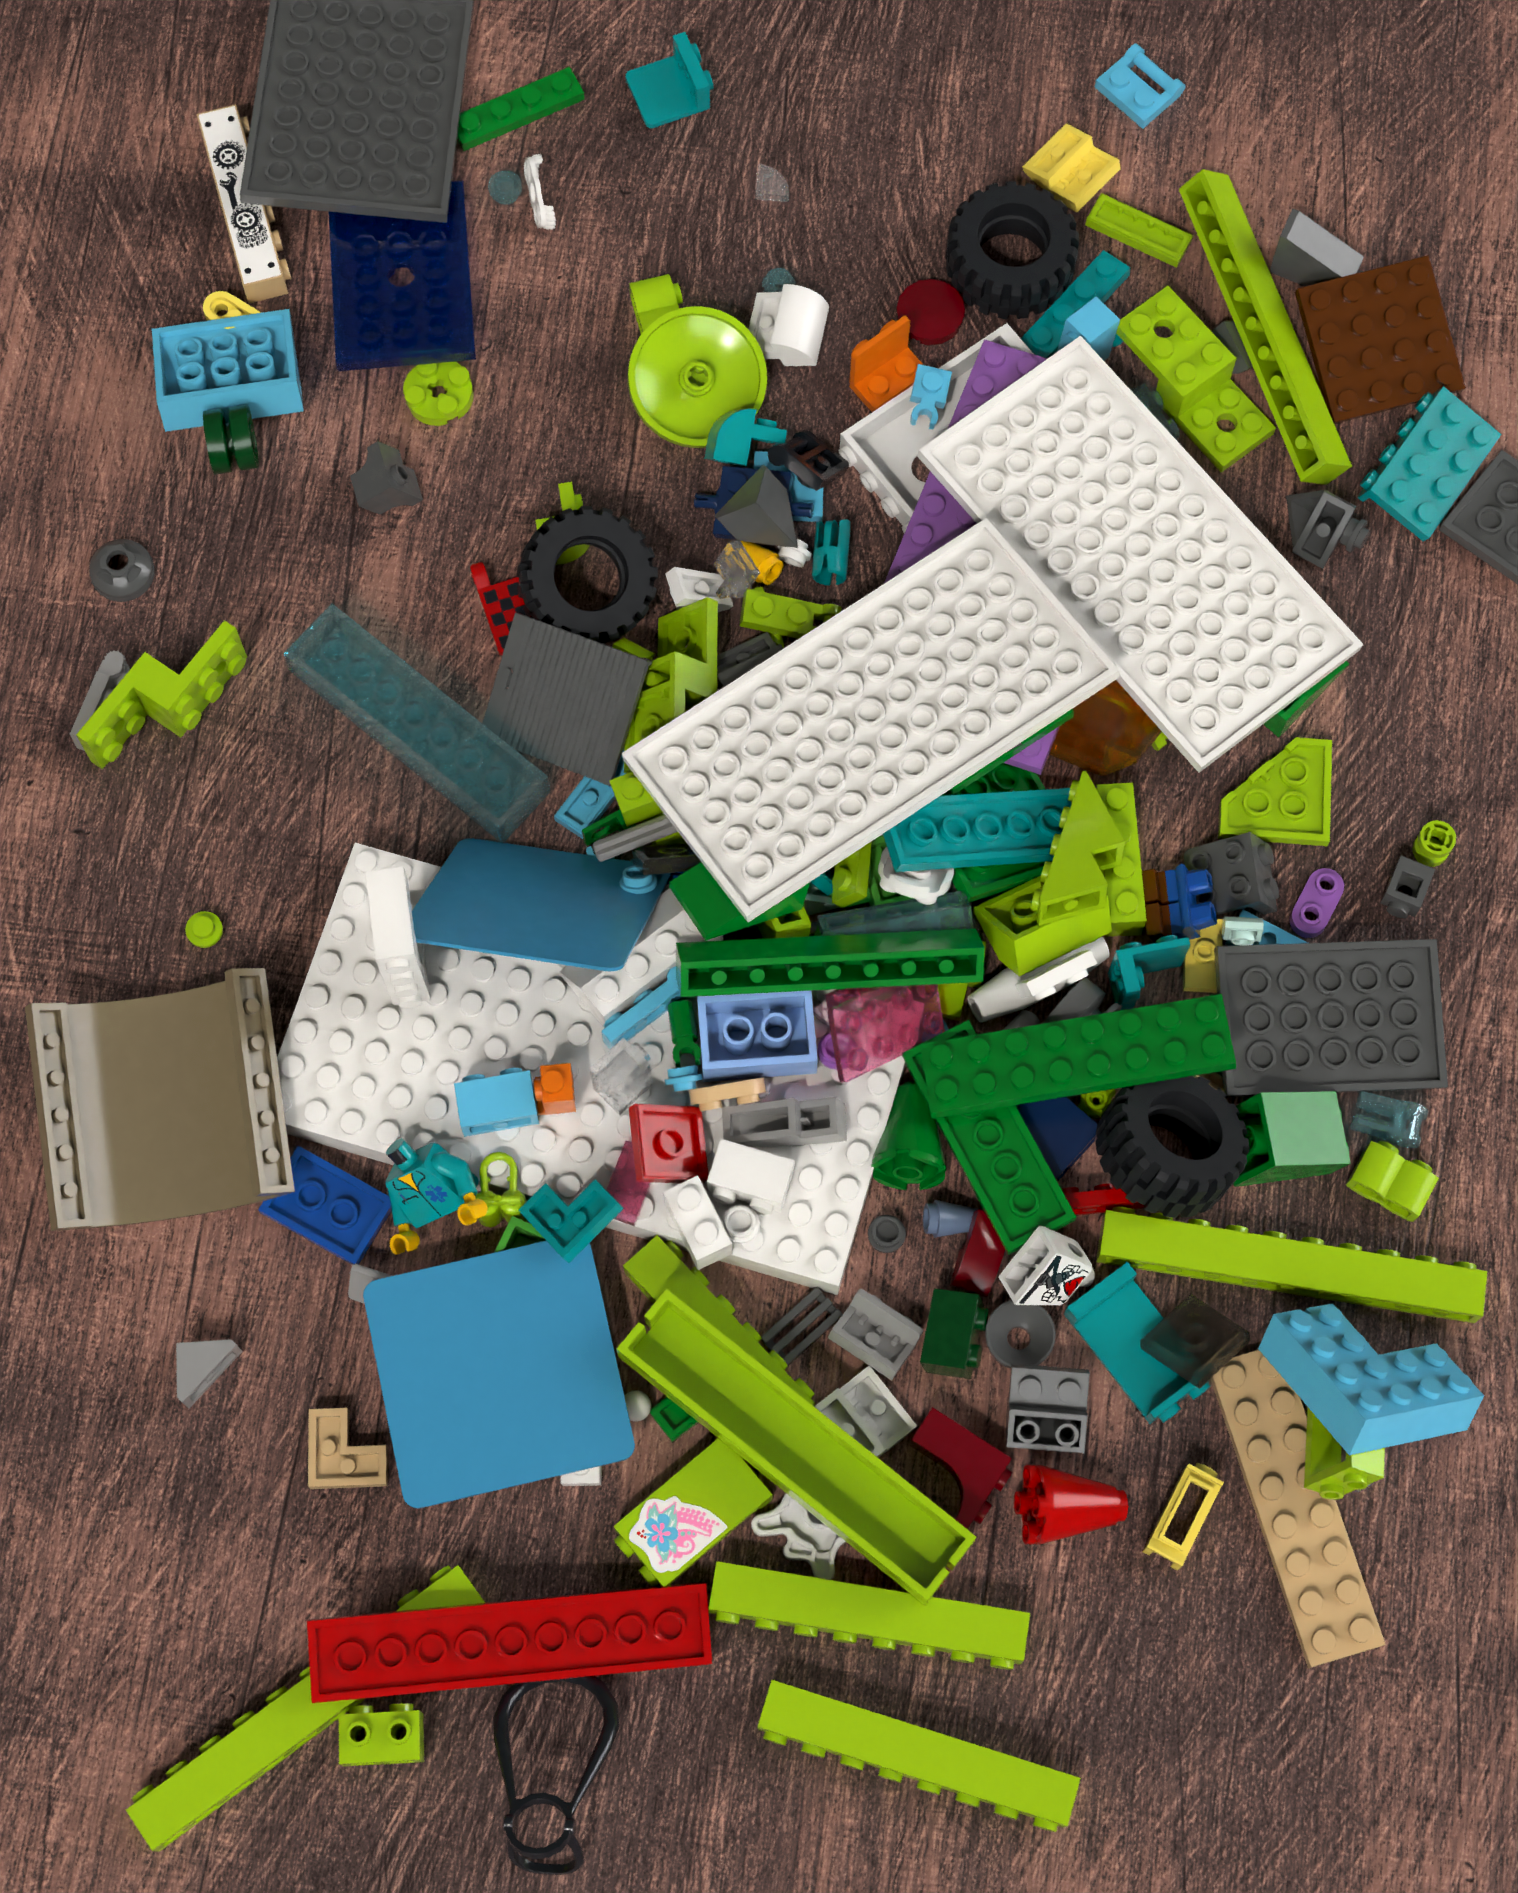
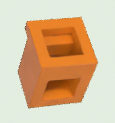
(555, 1089)

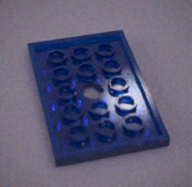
(409, 323)

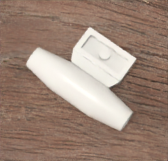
(1011, 993)

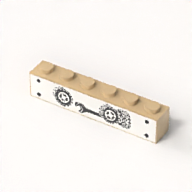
(247, 224)

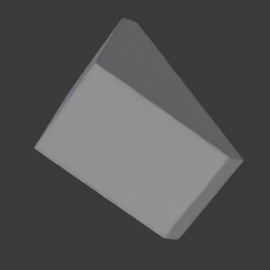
(201, 1365)

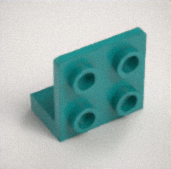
(1134, 960)

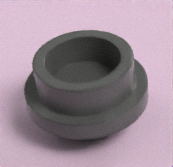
(1355, 534)
(886, 1234)

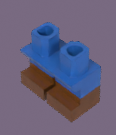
(1173, 904)

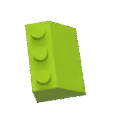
(1024, 944)

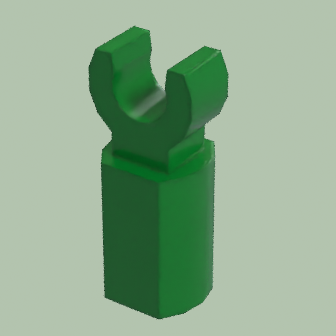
(683, 1031)

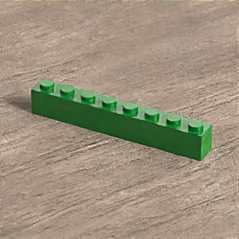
(829, 962)

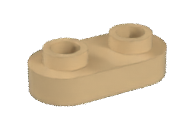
(711, 1096)

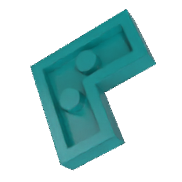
(571, 1226)

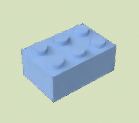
(757, 1035)

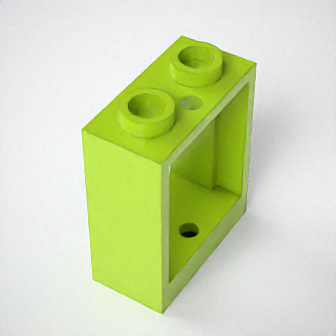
(1324, 1467)

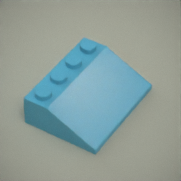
(217, 367)

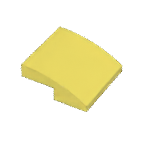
(1071, 167)

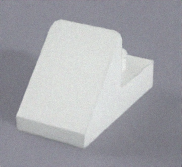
(692, 585)

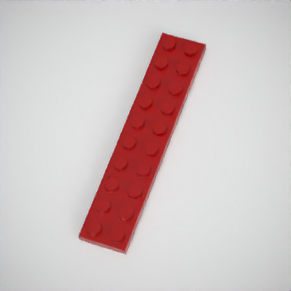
(508, 1642)

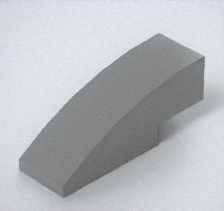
(785, 1122)

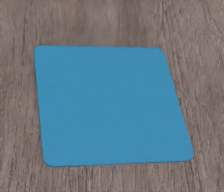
(534, 905)
(497, 1372)

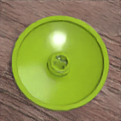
(693, 371)

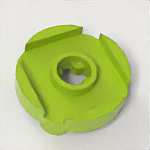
(445, 407)

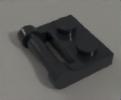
(813, 469)

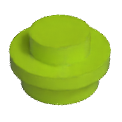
(204, 929)

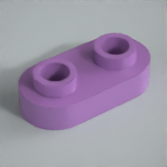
(1318, 901)

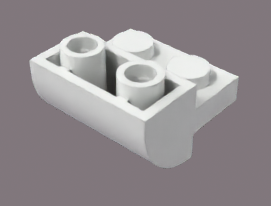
(789, 324)

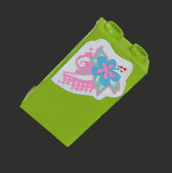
(691, 1513)

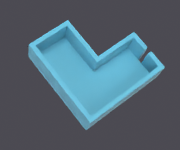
(1367, 1396)

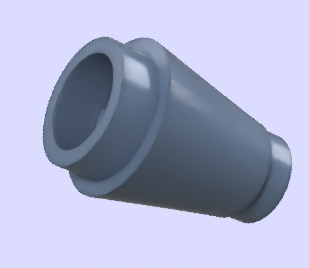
(946, 1218)

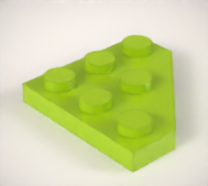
(1284, 797)

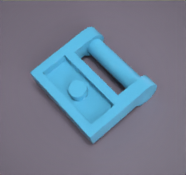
(1132, 93)

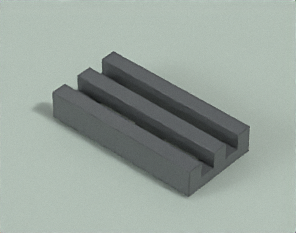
(825, 1305)

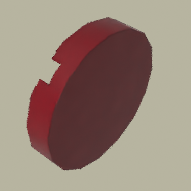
(933, 311)

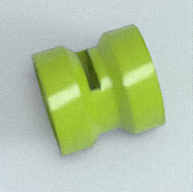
(1430, 850)

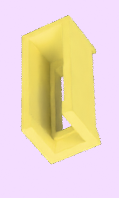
(1203, 1477)

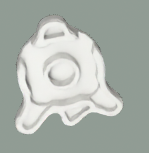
(806, 1536)

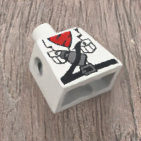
(1047, 1270)

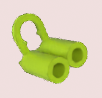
(510, 1201)

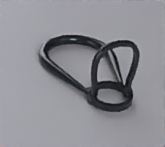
(598, 1756)

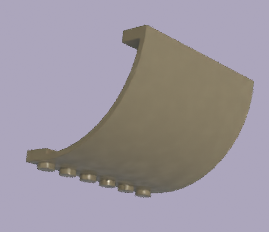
(159, 1104)

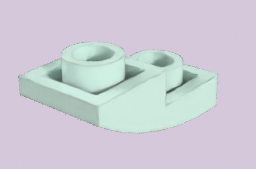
(1242, 930)

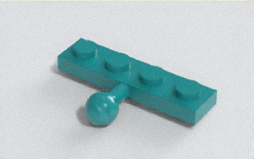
(1097, 280)

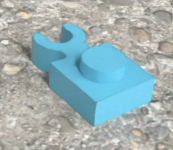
(930, 391)

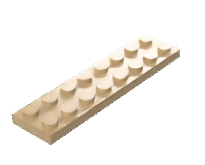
(1298, 1525)

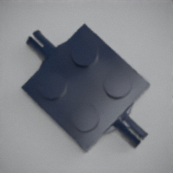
(731, 481)

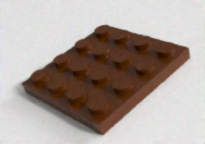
(1379, 339)

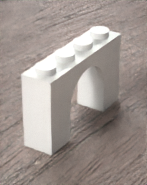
(394, 939)

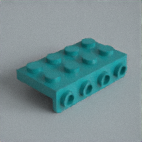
(1429, 462)

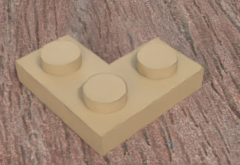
(336, 1463)

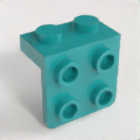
(671, 86)

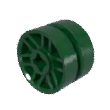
(230, 439)

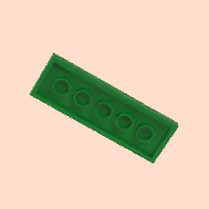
(1000, 1162)

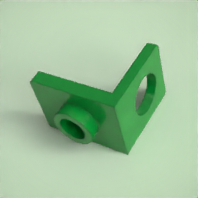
(612, 822)

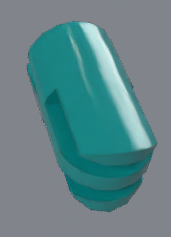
(831, 551)

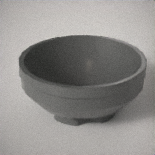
(124, 583)
(1027, 1317)

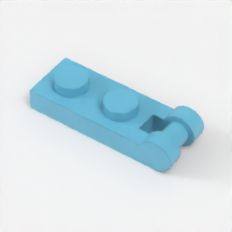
(646, 1009)

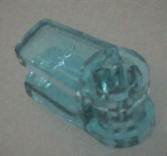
(1397, 1111)

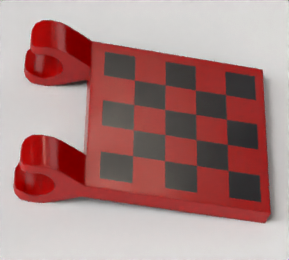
(499, 603)

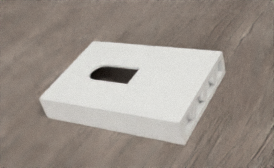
(887, 443)

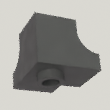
(385, 481)

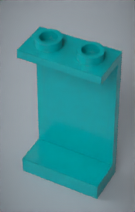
(1112, 1323)

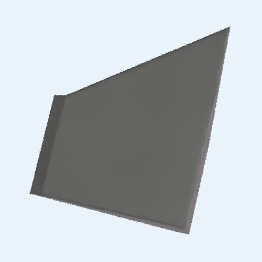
(760, 512)
(1317, 524)

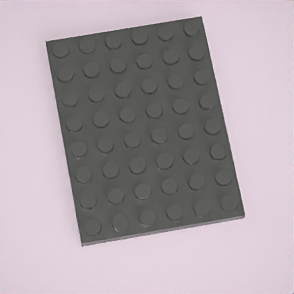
(359, 107)

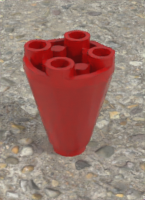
(1065, 1505)

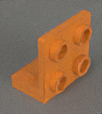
(883, 365)

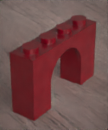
(970, 1461)

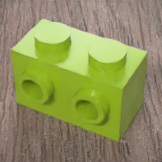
(381, 1740)

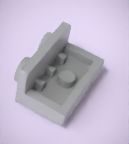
(876, 1334)

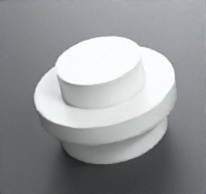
(795, 556)
(740, 1223)

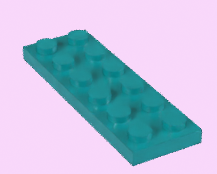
(978, 830)

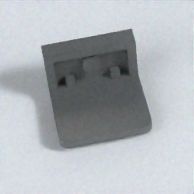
(1239, 873)

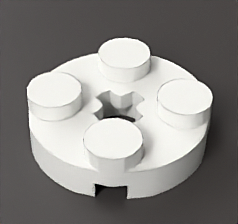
(921, 884)

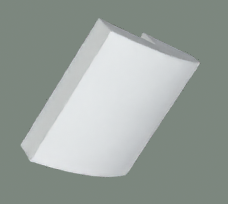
(868, 1412)

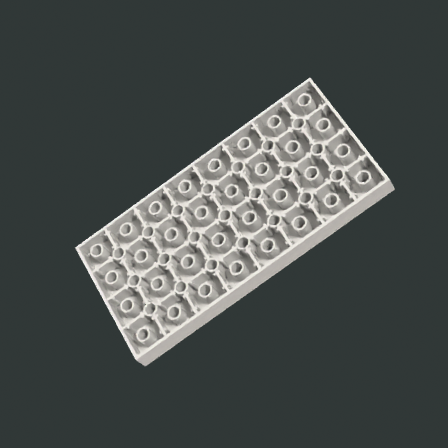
(381, 1072)

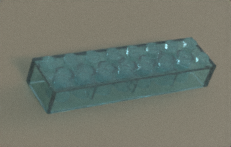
(417, 723)

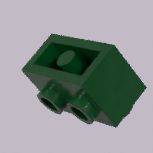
(953, 1334)

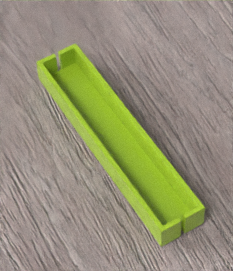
(796, 1446)

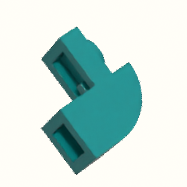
(732, 435)

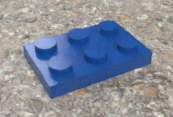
(330, 1207)

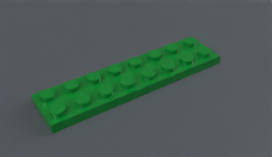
(1077, 1056)

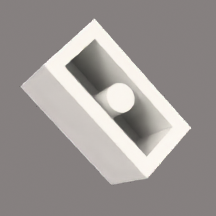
(750, 1176)
(697, 1222)

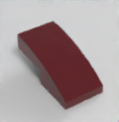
(980, 1258)

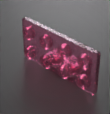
(880, 1024)

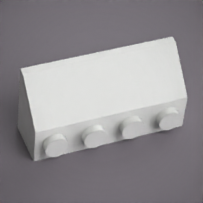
(645, 968)

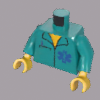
(427, 1187)

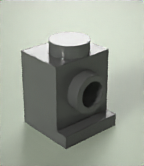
(1412, 878)

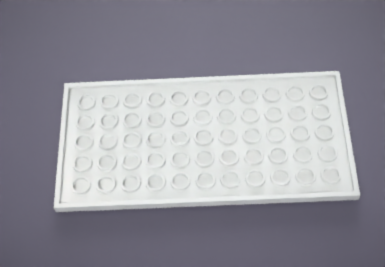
(1142, 551)
(868, 718)

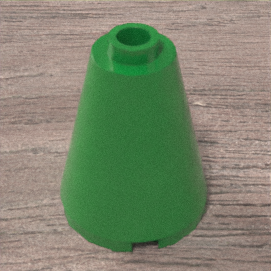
(910, 1144)

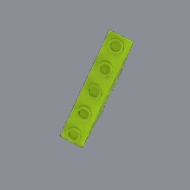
(1080, 853)

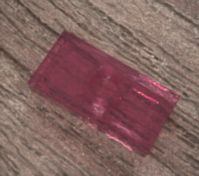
(625, 1188)

